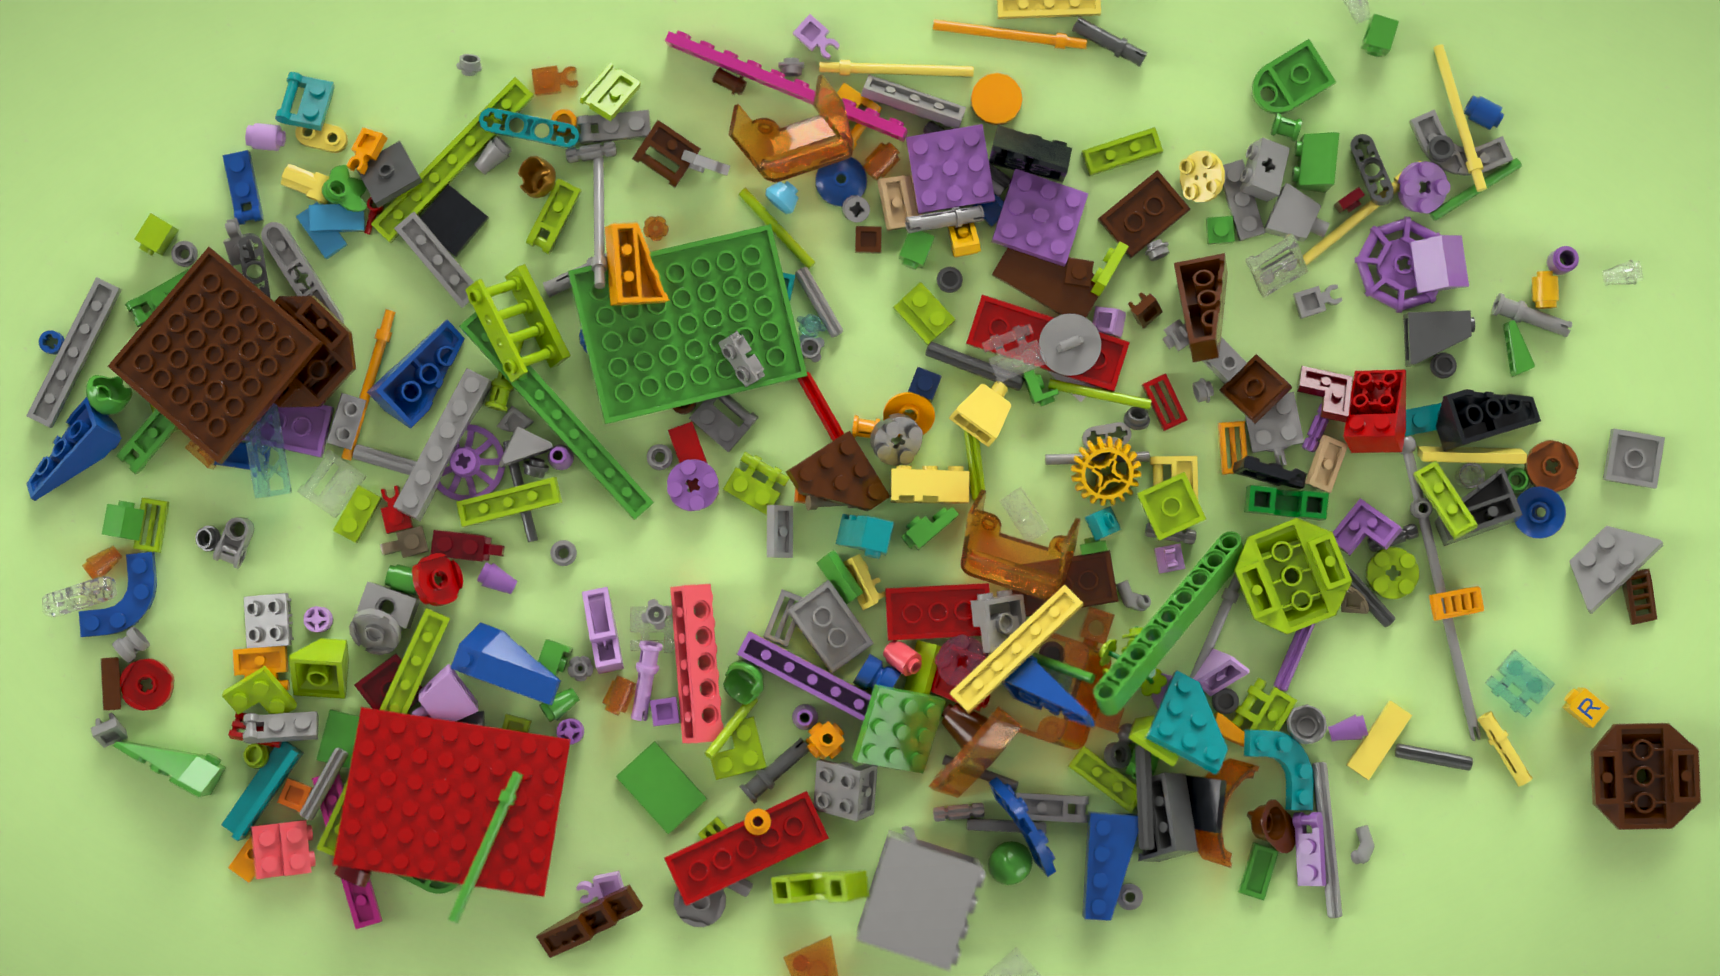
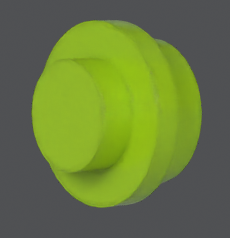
(256, 755)

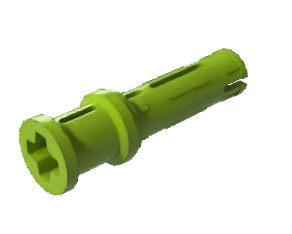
(501, 388)

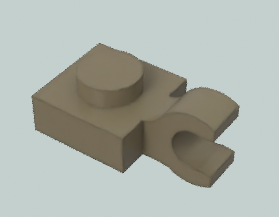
(409, 542)

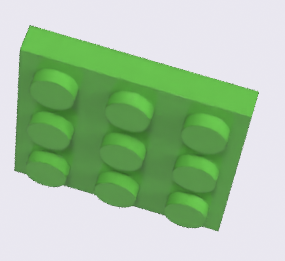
(899, 729)

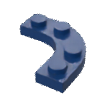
(133, 606)
(1018, 812)

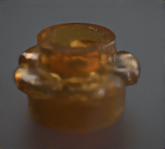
(657, 221)

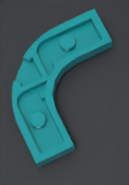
(1292, 760)

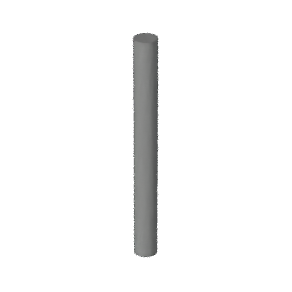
(1053, 459)

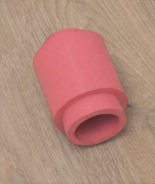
(902, 658)

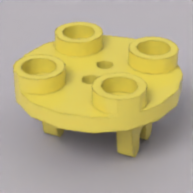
(1198, 165)

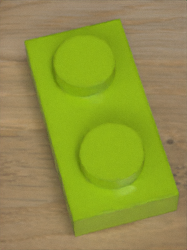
(1112, 259)
(357, 514)

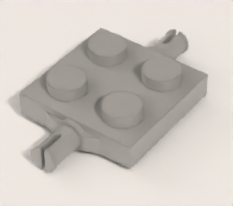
(1277, 429)

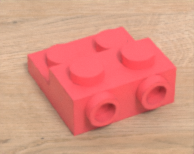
(282, 849)

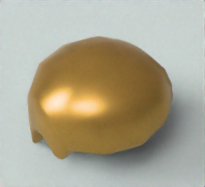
(537, 176)

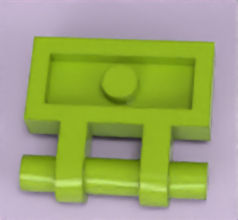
(751, 490)
(1271, 714)

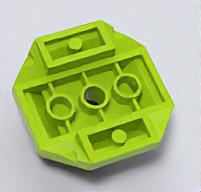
(1319, 571)

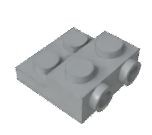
(997, 617)

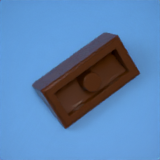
(110, 683)

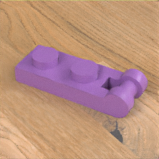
(1310, 849)

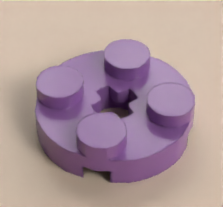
(1436, 189)
(696, 499)

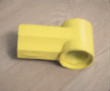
(305, 182)

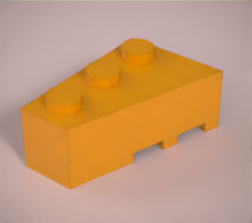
(630, 267)

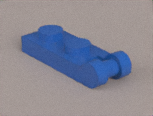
(243, 186)

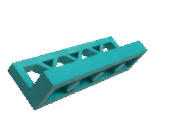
(261, 790)

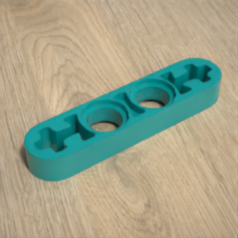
(528, 131)

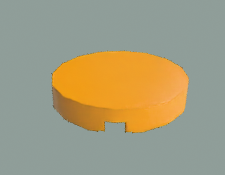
(996, 99)

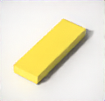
(1379, 740)

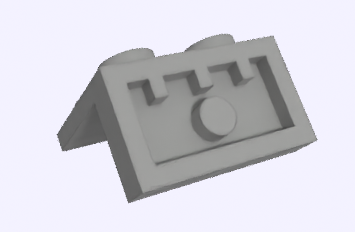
(845, 789)

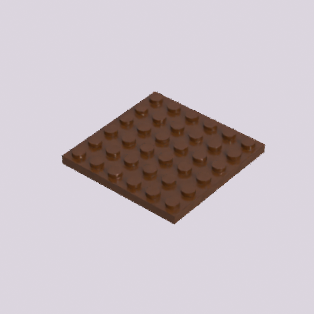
(215, 355)

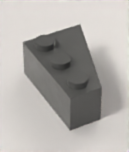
(1491, 506)

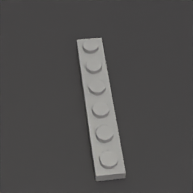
(74, 352)

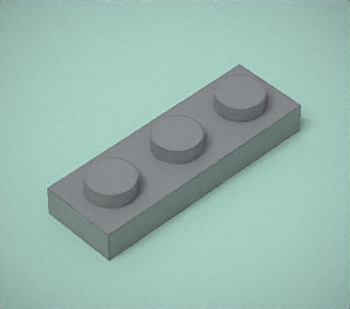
(1241, 205)

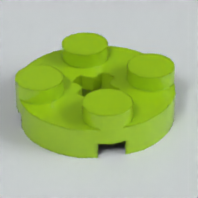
(1381, 583)

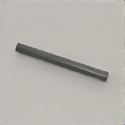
(526, 516)

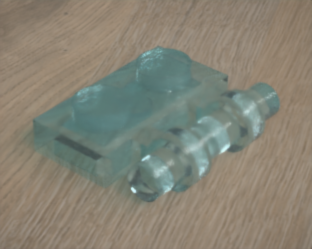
(1524, 676)

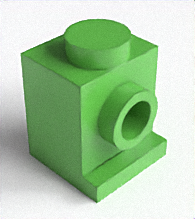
(554, 657)

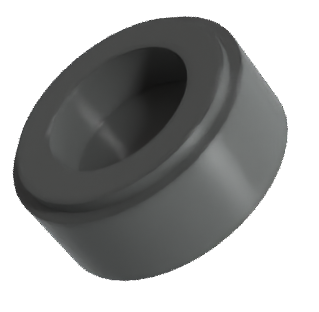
(1440, 148)
(1225, 701)

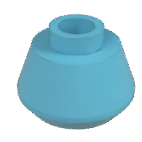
(783, 196)

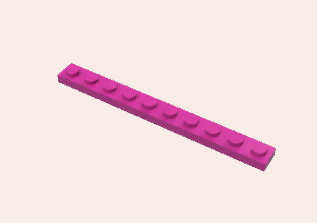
(777, 81)

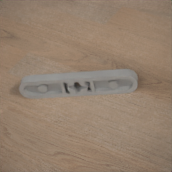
(288, 257)

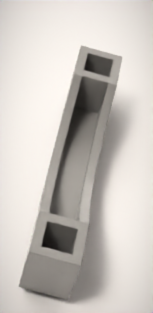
(445, 437)

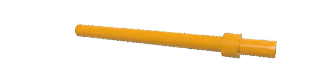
(1060, 40)
(383, 336)

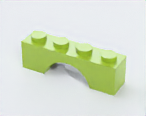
(809, 886)

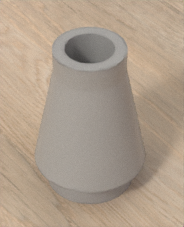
(493, 154)

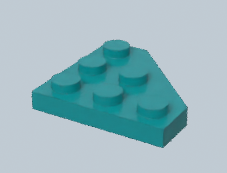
(1188, 725)

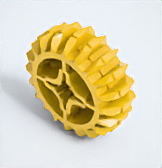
(1096, 466)

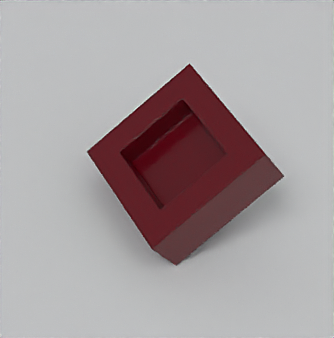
(1350, 201)

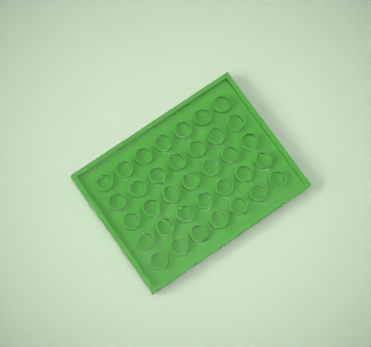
(670, 351)

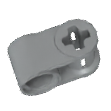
(233, 543)

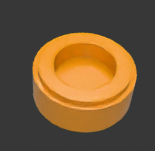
(564, 116)

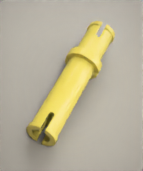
(1504, 748)

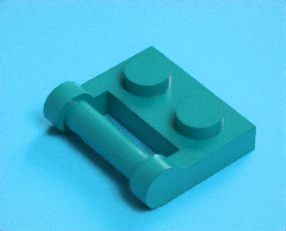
(313, 102)

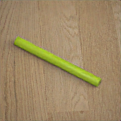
(781, 233)
(1100, 394)

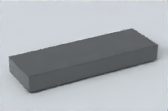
(999, 825)

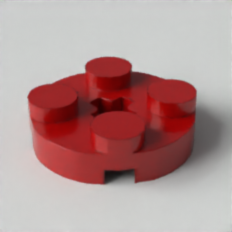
(424, 581)
(132, 688)

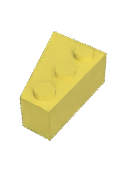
(929, 485)

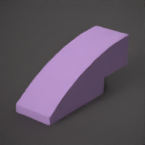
(602, 630)

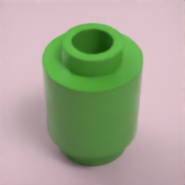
(400, 579)

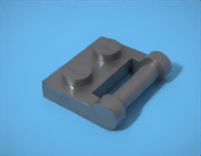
(719, 426)

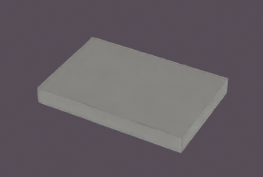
(829, 626)

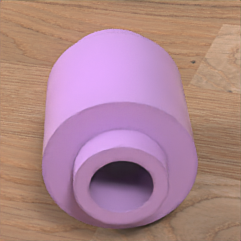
(265, 136)

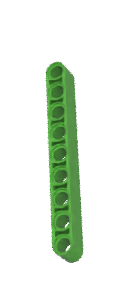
(1168, 624)

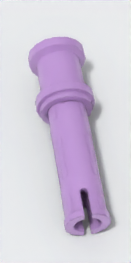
(646, 669)

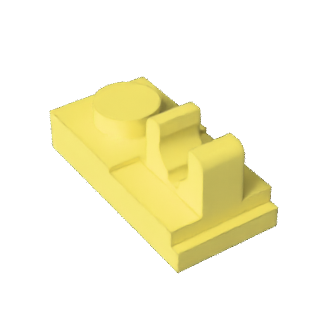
(859, 570)

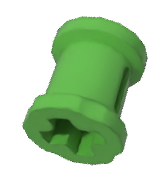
(1286, 127)

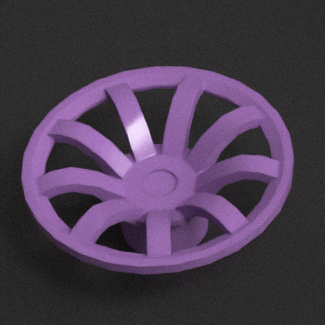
(466, 463)

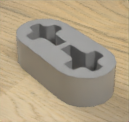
(1105, 430)

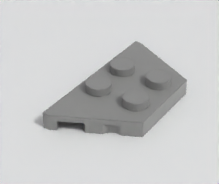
(1610, 562)

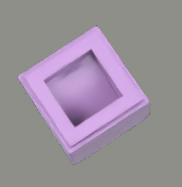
(1109, 321)

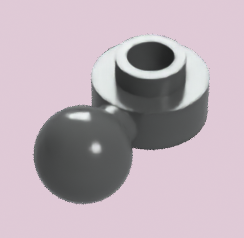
(1121, 748)

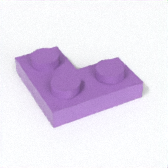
(1365, 521)

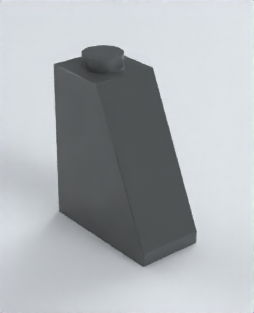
(1433, 332)

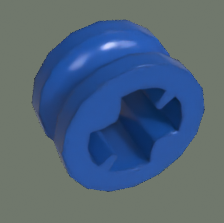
(45, 336)

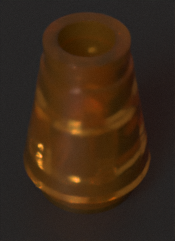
(102, 562)

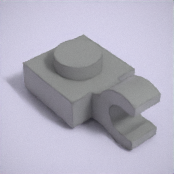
(231, 244)

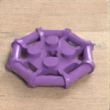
(1387, 265)

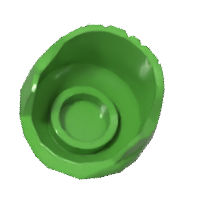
(107, 394)
(743, 681)
(1010, 863)

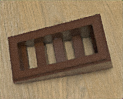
(1648, 593)

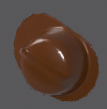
(1273, 825)

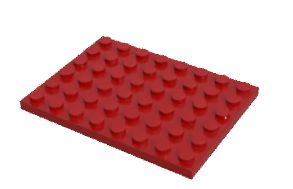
(429, 791)

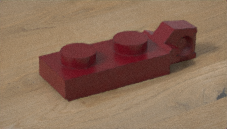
(464, 546)

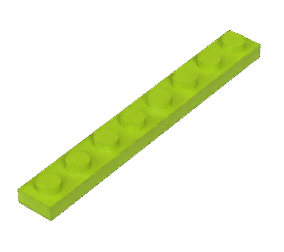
(451, 161)

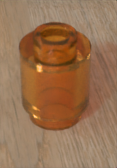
(881, 160)
(619, 695)

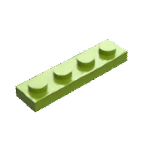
(509, 502)

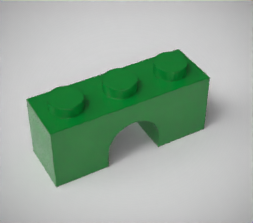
(1286, 503)

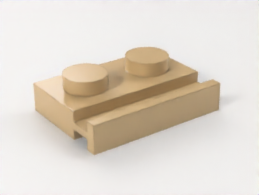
(897, 200)

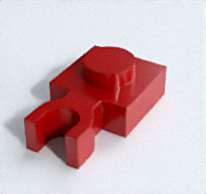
(394, 519)

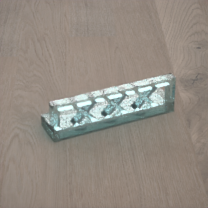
(257, 460)

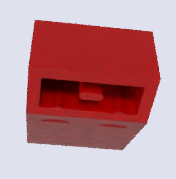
(1377, 412)

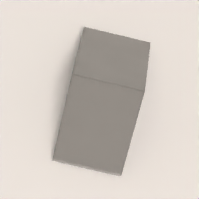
(523, 446)

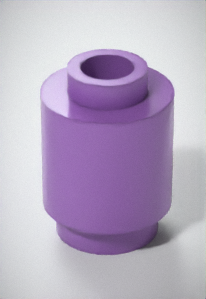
(1569, 257)

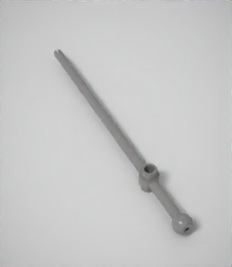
(1408, 448)

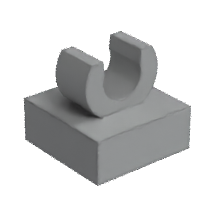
(108, 732)

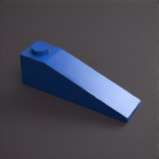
(413, 382)
(82, 445)
(499, 660)
(1038, 689)

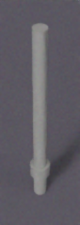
(599, 261)
(1230, 596)

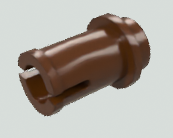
(729, 81)

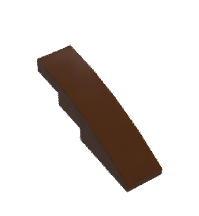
(589, 921)

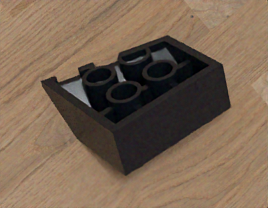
(1030, 154)

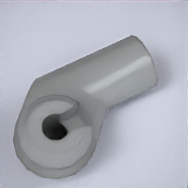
(1132, 600)
(1366, 846)

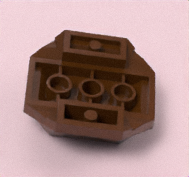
(329, 365)
(1670, 780)

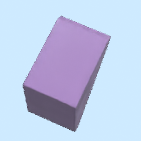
(1219, 672)

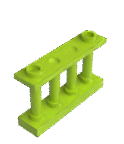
(536, 314)

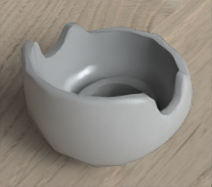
(1306, 724)

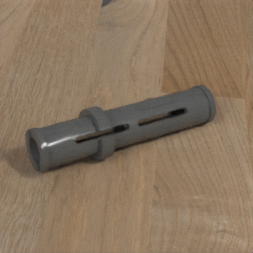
(1109, 41)

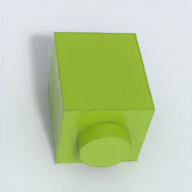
(155, 235)

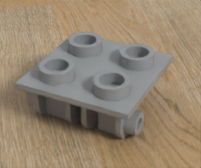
(268, 620)

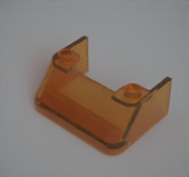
(799, 146)
(1014, 561)
(1064, 731)

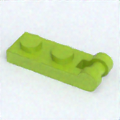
(554, 215)

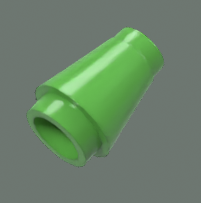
(562, 703)

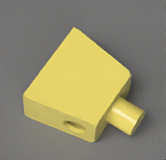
(983, 412)

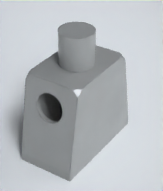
(1295, 215)

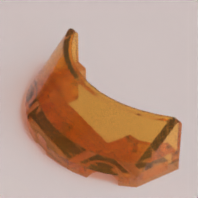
(976, 754)
(1211, 844)

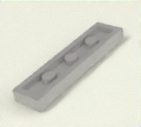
(913, 101)
(435, 257)

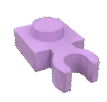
(814, 35)
(601, 886)

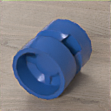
(874, 673)

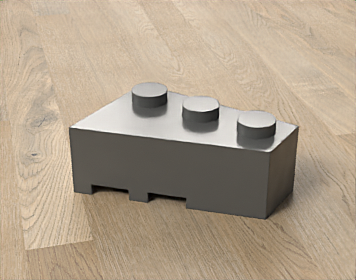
(1172, 819)

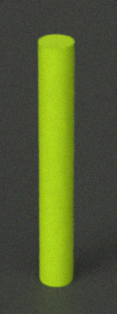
(729, 729)

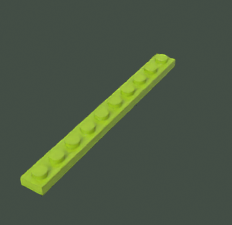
(398, 697)

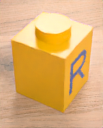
(1584, 707)

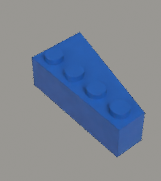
(1106, 862)

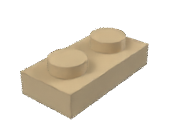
(1326, 464)

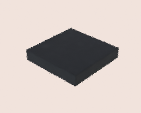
(453, 220)
(1207, 802)

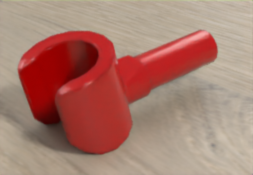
(372, 215)

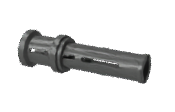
(766, 778)

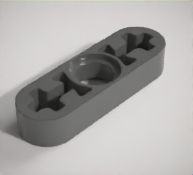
(1372, 150)
(244, 253)

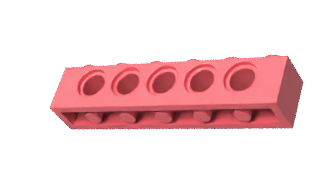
(688, 652)

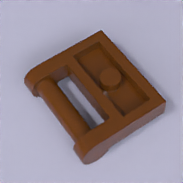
(671, 146)

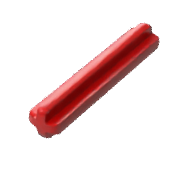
(821, 406)

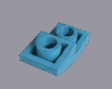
(335, 218)

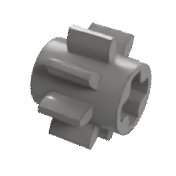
(1176, 335)

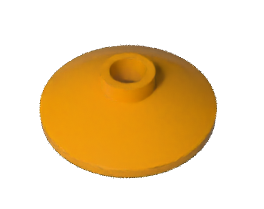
(922, 408)

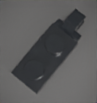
(1269, 473)

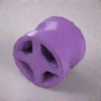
(565, 730)

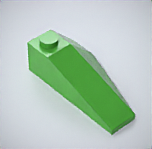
(187, 770)

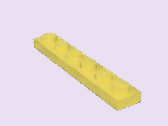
(1016, 648)

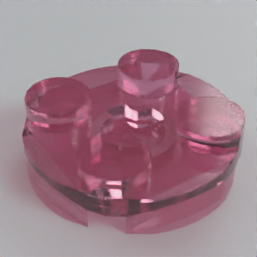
(951, 651)

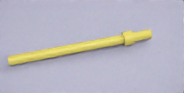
(844, 67)
(1473, 163)
(1346, 226)

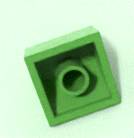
(1316, 161)

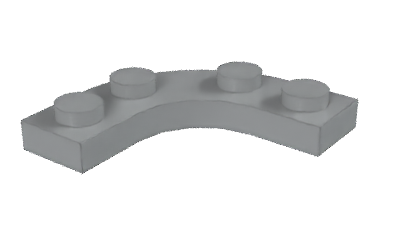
(1492, 153)

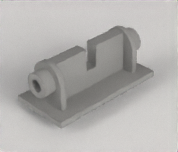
(746, 369)
(346, 421)

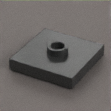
(390, 174)

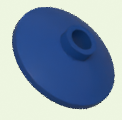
(835, 192)
(1537, 526)

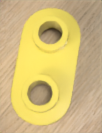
(320, 139)

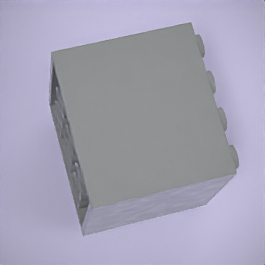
(920, 900)

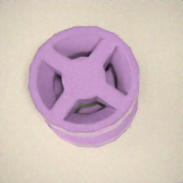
(313, 619)

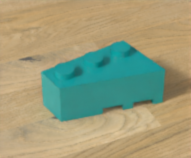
(865, 534)

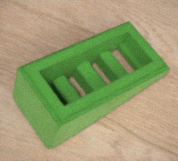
(1517, 351)

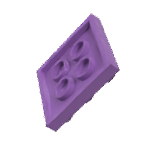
(950, 169)
(1039, 217)

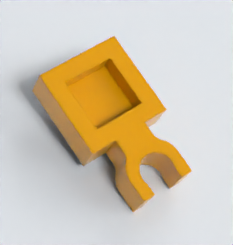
(366, 147)

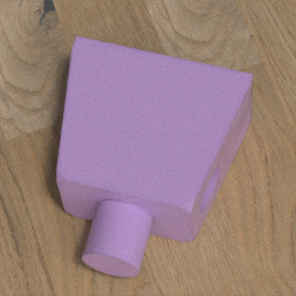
(446, 697)

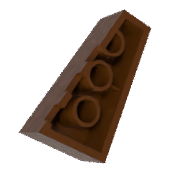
(1202, 299)

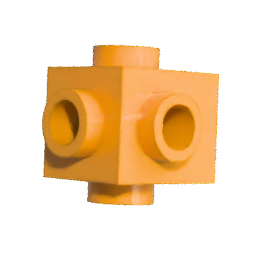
(818, 747)

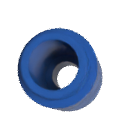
(1483, 112)

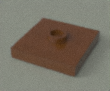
(1255, 388)

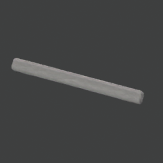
(1323, 805)

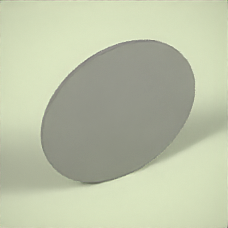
(1070, 344)

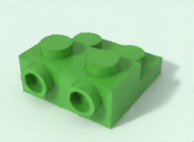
(923, 530)

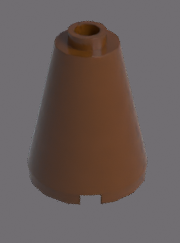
(962, 724)

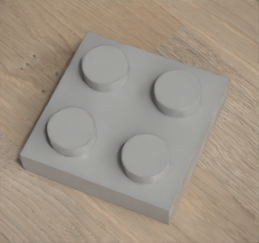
(1633, 458)

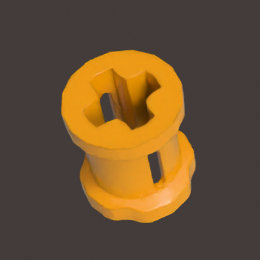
(863, 427)

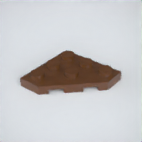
(840, 475)

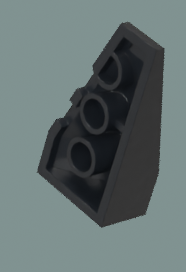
(1478, 415)

